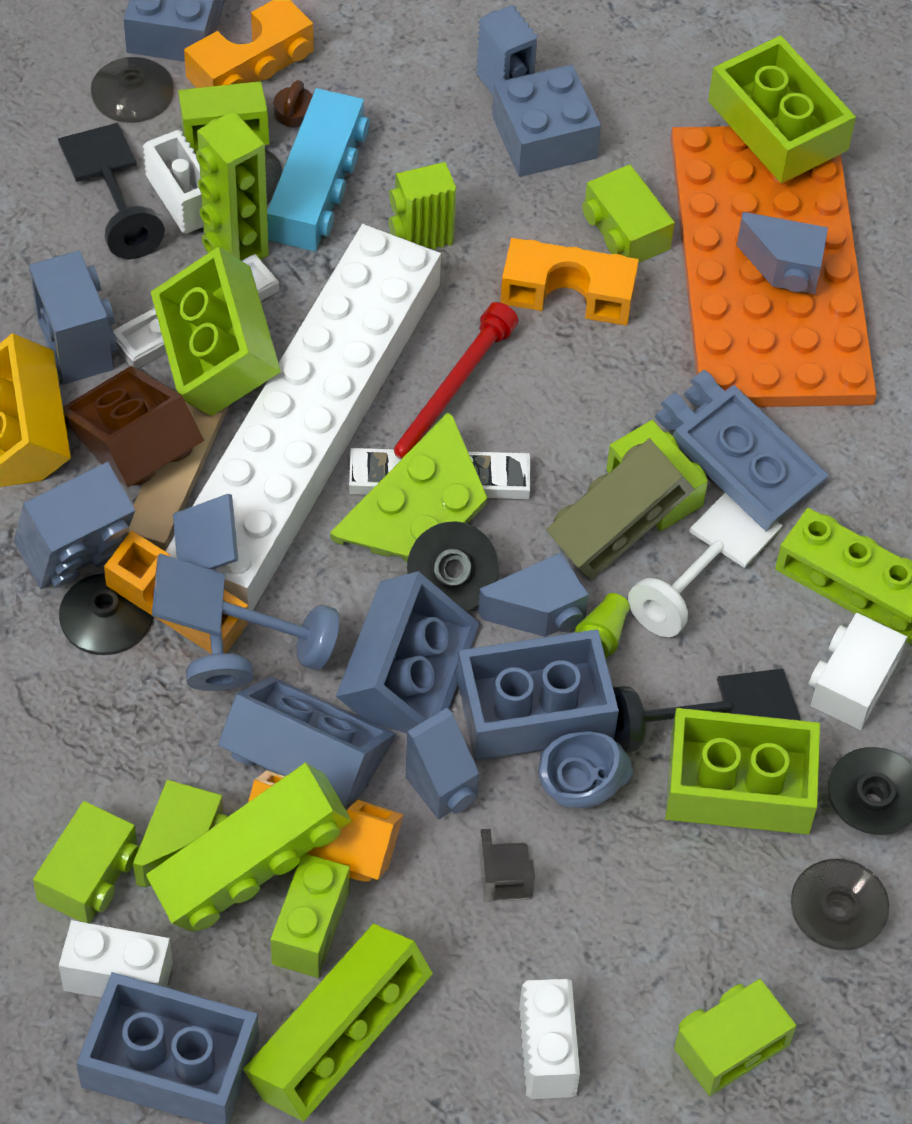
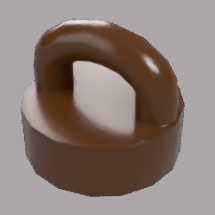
(292, 104)

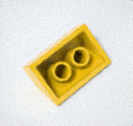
(30, 413)

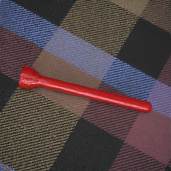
(495, 325)

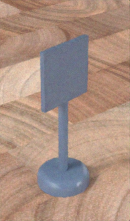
(208, 539)
(195, 600)

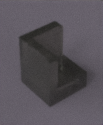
(505, 870)

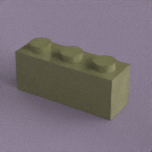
(619, 508)

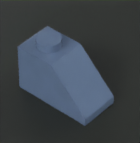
(783, 250)
(536, 598)
(441, 765)

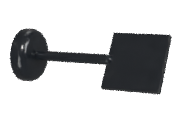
(101, 151)
(745, 694)

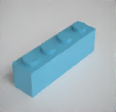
(317, 169)

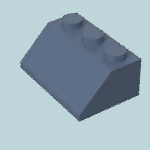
(406, 654)
(287, 727)

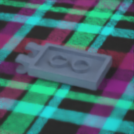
(741, 450)

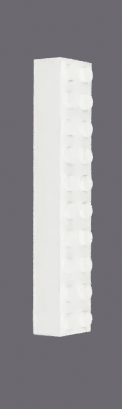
(318, 400)

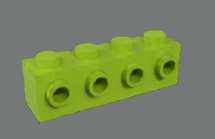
(233, 188)
(849, 570)
(249, 848)
(338, 1022)

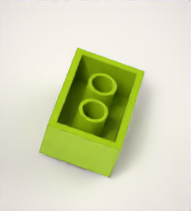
(781, 109)
(215, 331)
(743, 771)

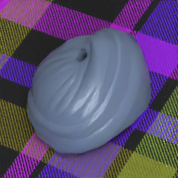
(584, 769)

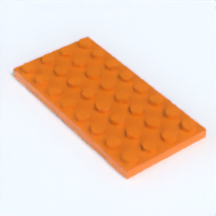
(744, 331)

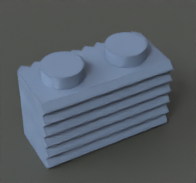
(505, 47)

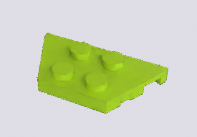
(422, 490)

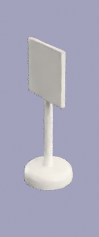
(727, 531)

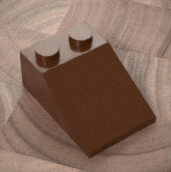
(133, 425)

